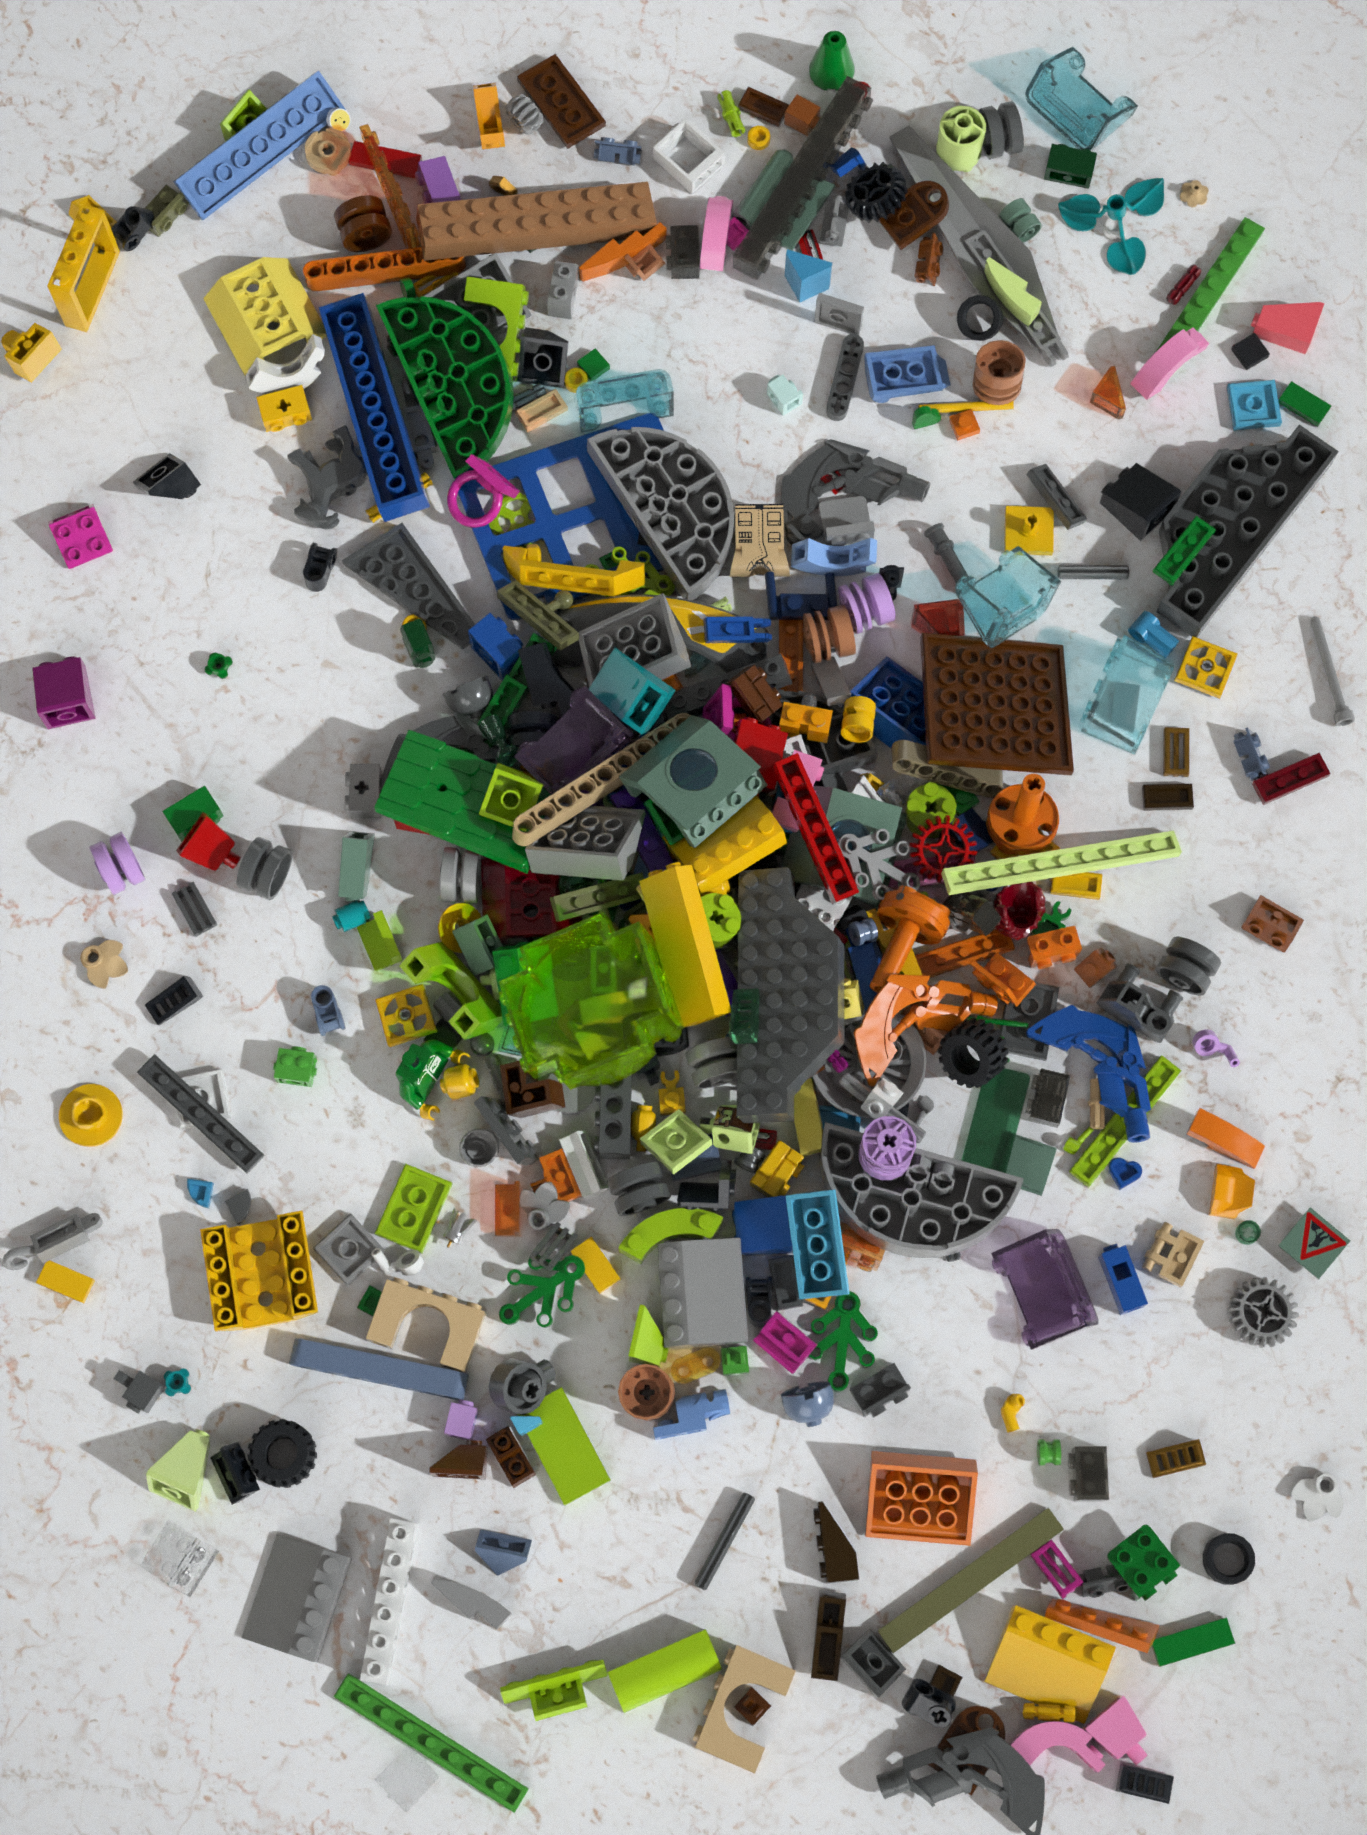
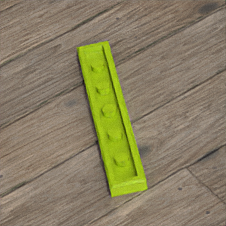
(1114, 1134)

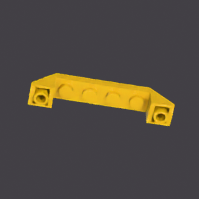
(573, 578)

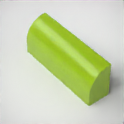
(664, 1671)

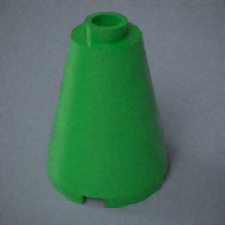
(831, 62)

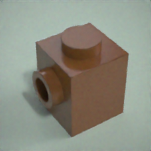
(802, 115)

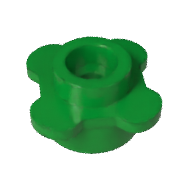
(215, 659)

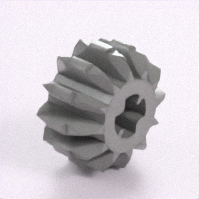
(524, 114)

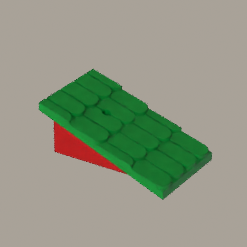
(441, 794)

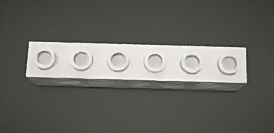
(389, 1602)

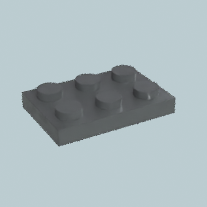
(507, 1130)

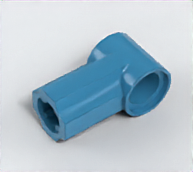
(1148, 630)

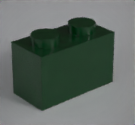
(1070, 165)

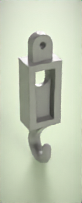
(417, 426)
(52, 1240)

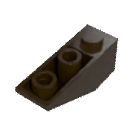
(838, 1554)

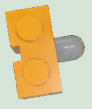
(806, 719)

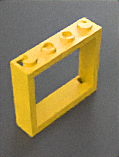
(80, 306)

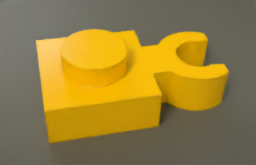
(671, 1098)

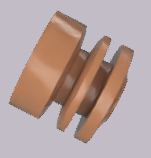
(998, 372)
(828, 634)
(635, 1381)

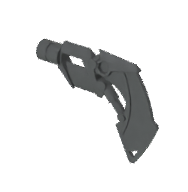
(802, 486)
(454, 731)
(1021, 1791)

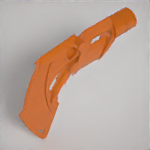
(874, 1036)

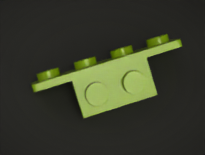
(557, 1691)

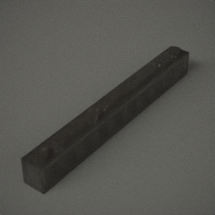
(802, 178)

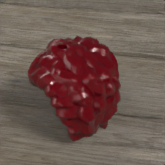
(1019, 909)

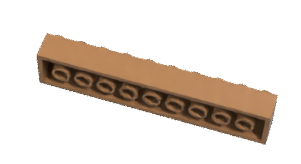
(534, 220)

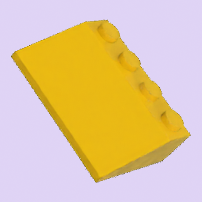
(733, 846)
(1049, 1662)

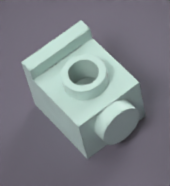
(784, 394)

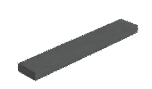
(200, 1114)

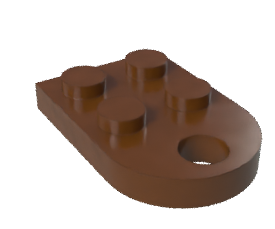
(916, 213)
(966, 1723)

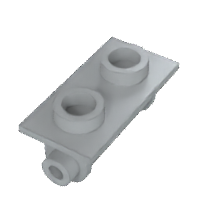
(834, 222)

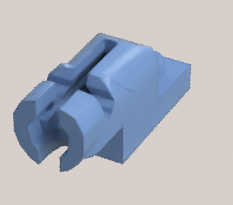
(691, 1414)

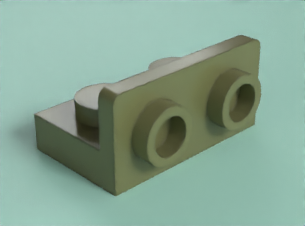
(166, 208)

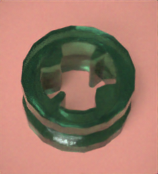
(1250, 1240)

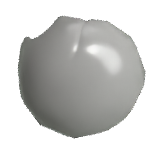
(479, 1147)

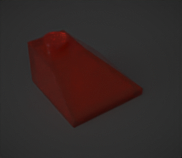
(939, 618)

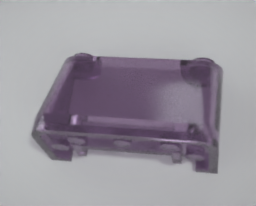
(575, 743)
(1046, 1287)

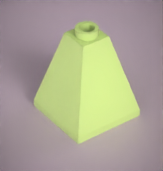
(181, 1470)

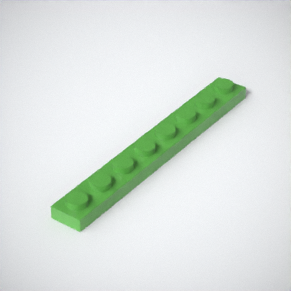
(1217, 278)

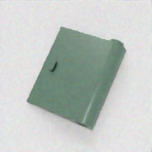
(764, 187)

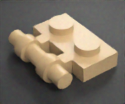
(1180, 1257)

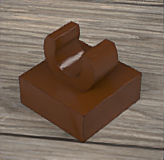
(752, 1706)

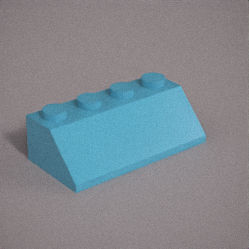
(817, 1244)

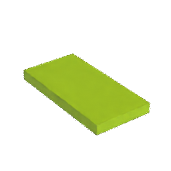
(566, 1449)

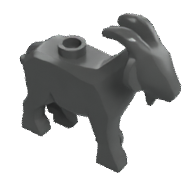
(330, 480)

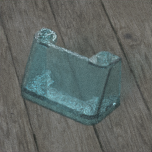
(1073, 103)
(1007, 596)

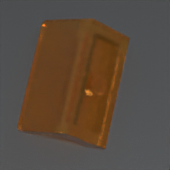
(508, 1210)

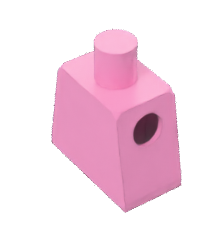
(1118, 1731)

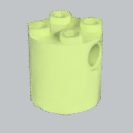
(961, 138)

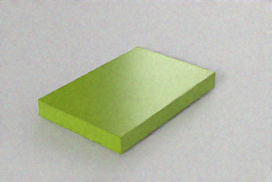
(413, 1208)

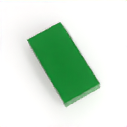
(1304, 404)

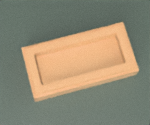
(541, 410)

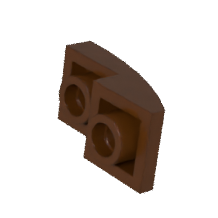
(510, 1457)

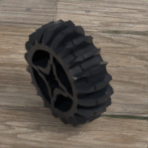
(872, 186)

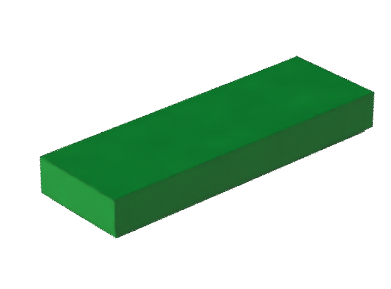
(1184, 550)
(1192, 1642)

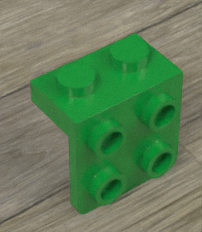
(1143, 1562)

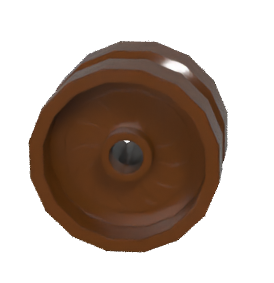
(362, 223)

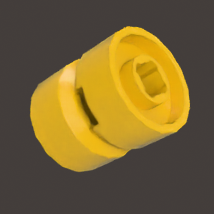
(858, 719)

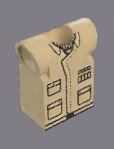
(759, 541)

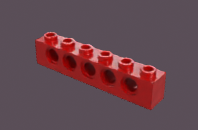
(815, 828)

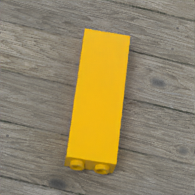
(685, 943)

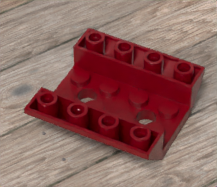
(507, 895)

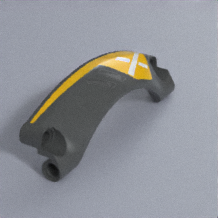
(689, 619)

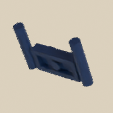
(795, 605)

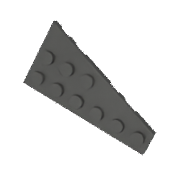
(407, 576)

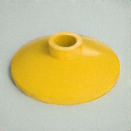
(456, 913)

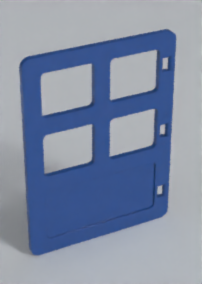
(550, 526)

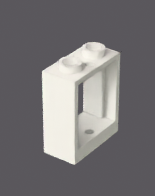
(704, 171)

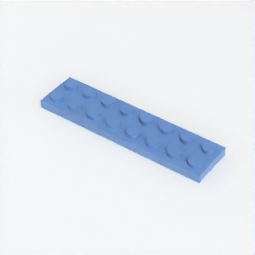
(258, 146)

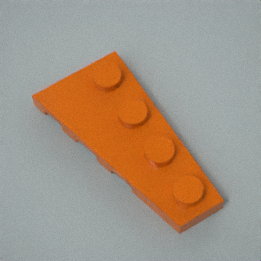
(1114, 1627)

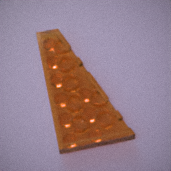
(390, 189)

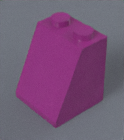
(63, 692)

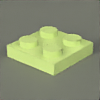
(676, 1141)

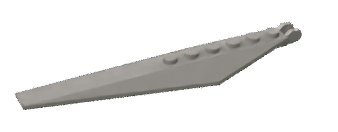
(976, 235)

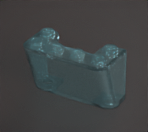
(649, 385)
(1126, 695)

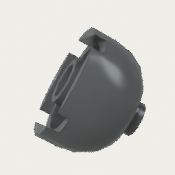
(470, 697)

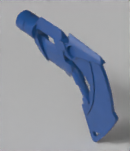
(1073, 1027)

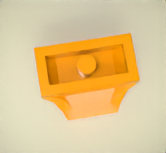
(1230, 1192)

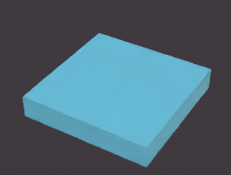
(1254, 405)

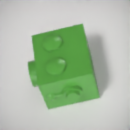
(295, 1066)

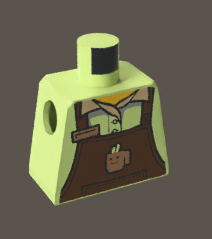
(730, 1131)

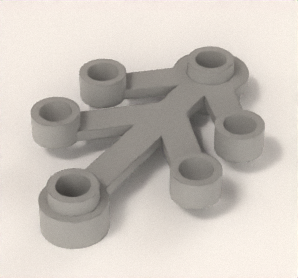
(875, 862)

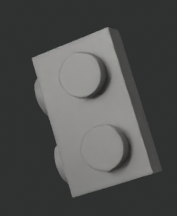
(845, 521)

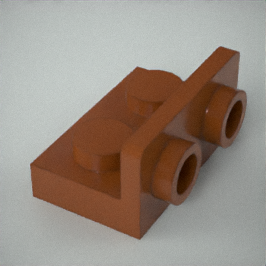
(1272, 924)

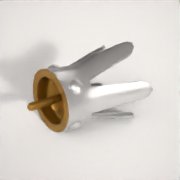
(454, 1231)

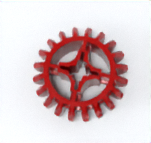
(944, 837)

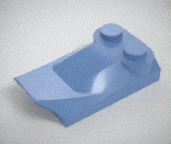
(905, 372)

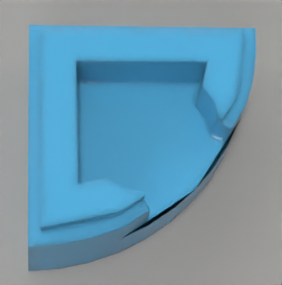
(200, 1191)

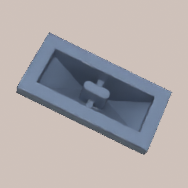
(502, 1551)

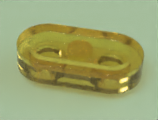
(694, 1364)

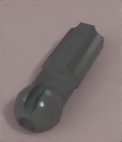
(447, 1006)

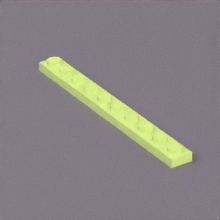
(1061, 862)

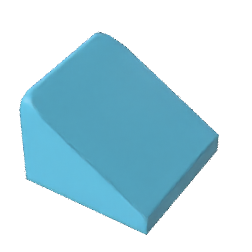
(525, 1423)

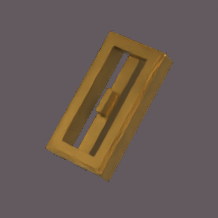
(1166, 752)

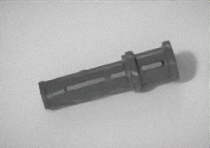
(944, 548)

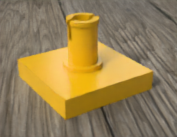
(1030, 529)

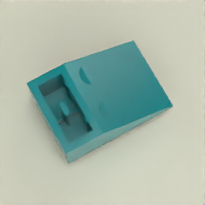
(631, 691)

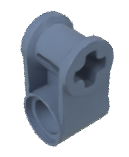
(328, 1014)

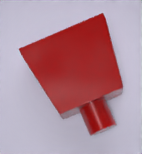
(208, 845)

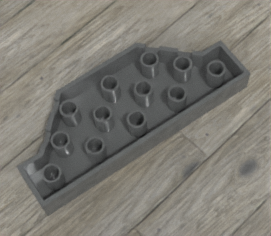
(1248, 501)
(801, 994)

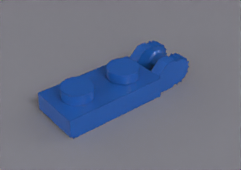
(735, 630)

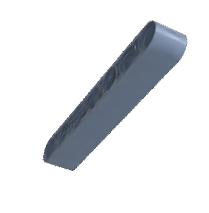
(379, 1369)

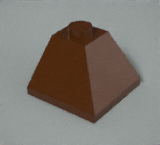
(463, 1462)

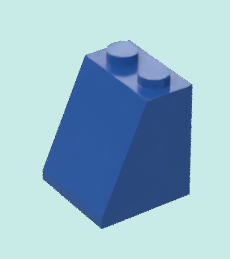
(763, 1226)

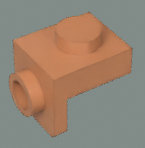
(645, 262)

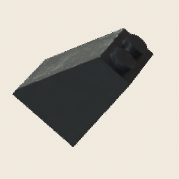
(1139, 499)

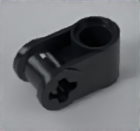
(132, 228)
(319, 562)
(758, 1296)
(928, 1702)

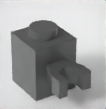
(141, 1391)

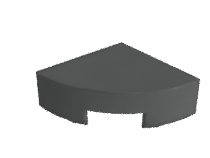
(239, 1205)

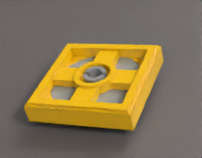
(1206, 667)
(406, 1015)

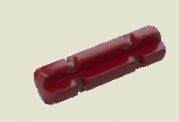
(1183, 284)

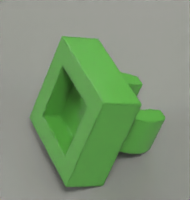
(734, 1360)

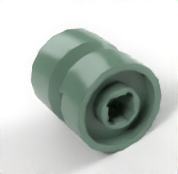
(1019, 218)

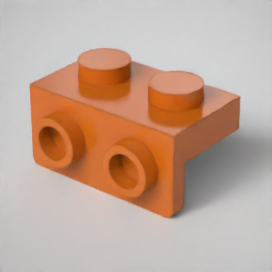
(1053, 947)

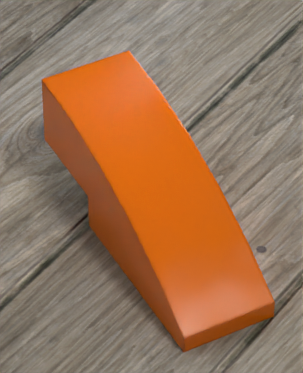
(1225, 1138)

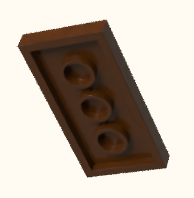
(561, 101)

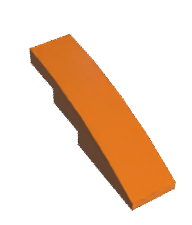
(612, 255)

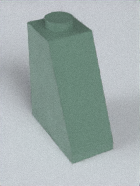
(355, 865)

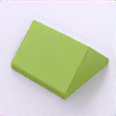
(241, 114)

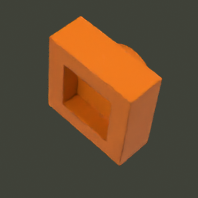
(964, 424)

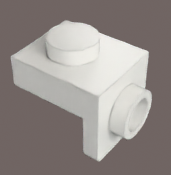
(881, 1099)

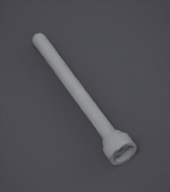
(1343, 715)

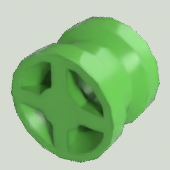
(1049, 1452)

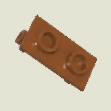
(931, 251)

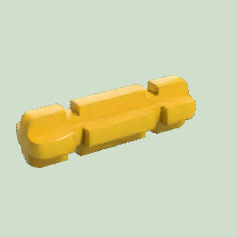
(1049, 1712)

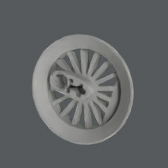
(828, 1079)

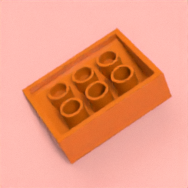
(921, 1498)

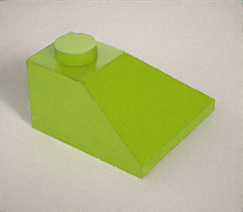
(509, 795)
(647, 1341)

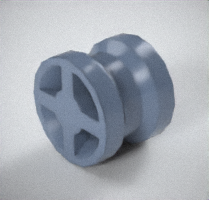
(863, 931)

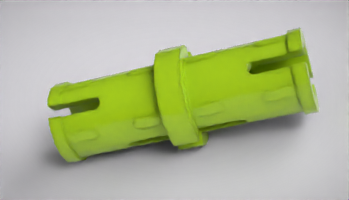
(731, 113)

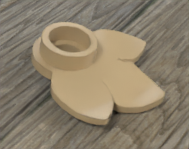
(106, 965)

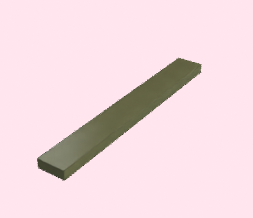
(970, 1580)

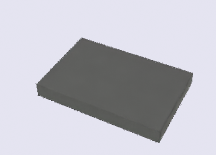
(1033, 1008)

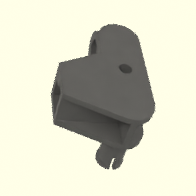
(1139, 1013)

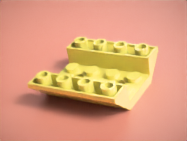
(246, 314)

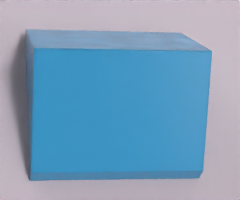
(807, 274)

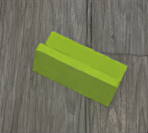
(379, 942)

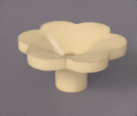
(1194, 193)

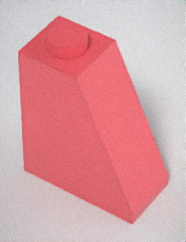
(1288, 324)

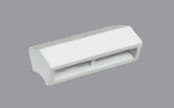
(584, 1164)

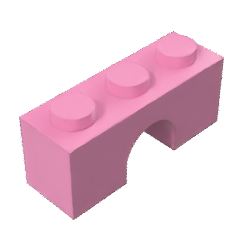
(781, 808)

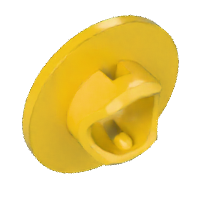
(90, 1115)

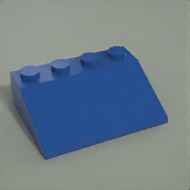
(897, 702)

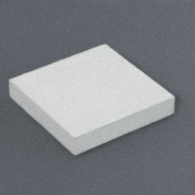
(212, 1089)

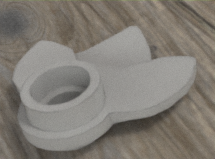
(543, 1202)

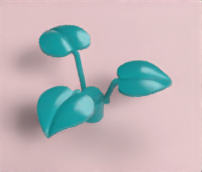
(1145, 197)

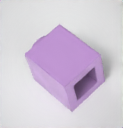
(461, 1420)

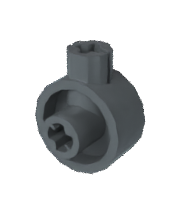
(520, 1384)

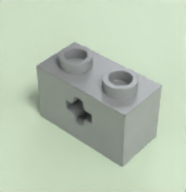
(563, 290)
(359, 777)

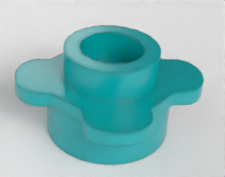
(170, 1378)

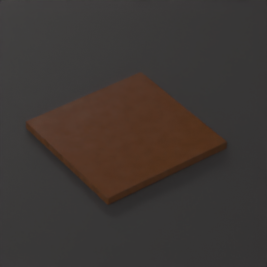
(996, 705)

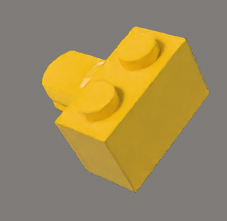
(30, 351)

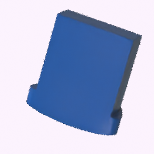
(847, 162)

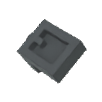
(802, 530)

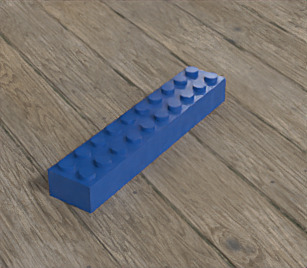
(374, 407)

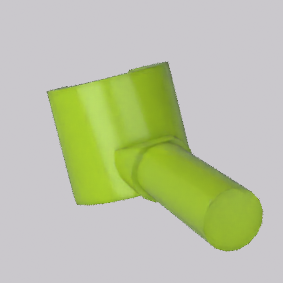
(1073, 1145)

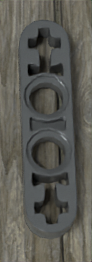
(845, 377)

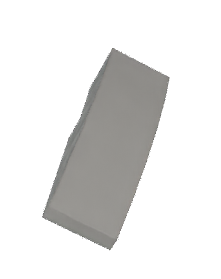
(472, 1602)

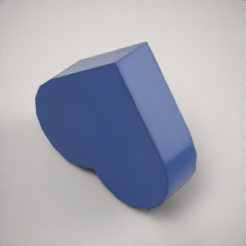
(1124, 1172)

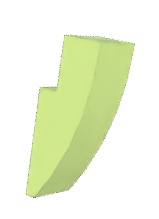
(1012, 292)

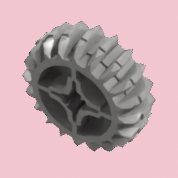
(1251, 1308)

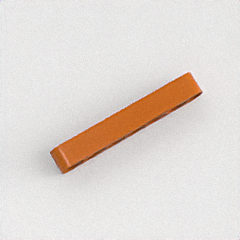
(374, 273)

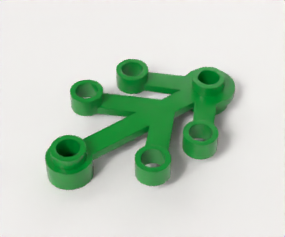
(545, 1287)
(844, 1336)

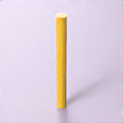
(964, 406)

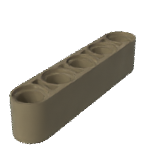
(911, 760)

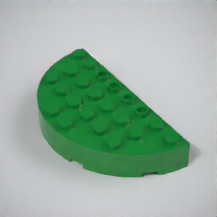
(455, 375)

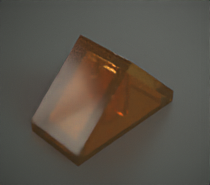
(1109, 395)

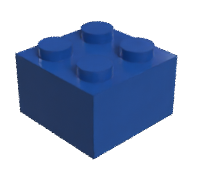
(495, 645)

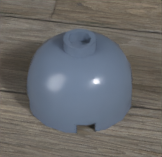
(809, 1403)

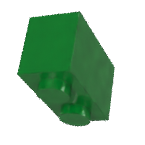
(187, 811)

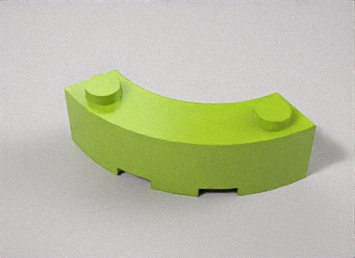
(667, 1226)

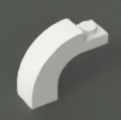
(304, 370)

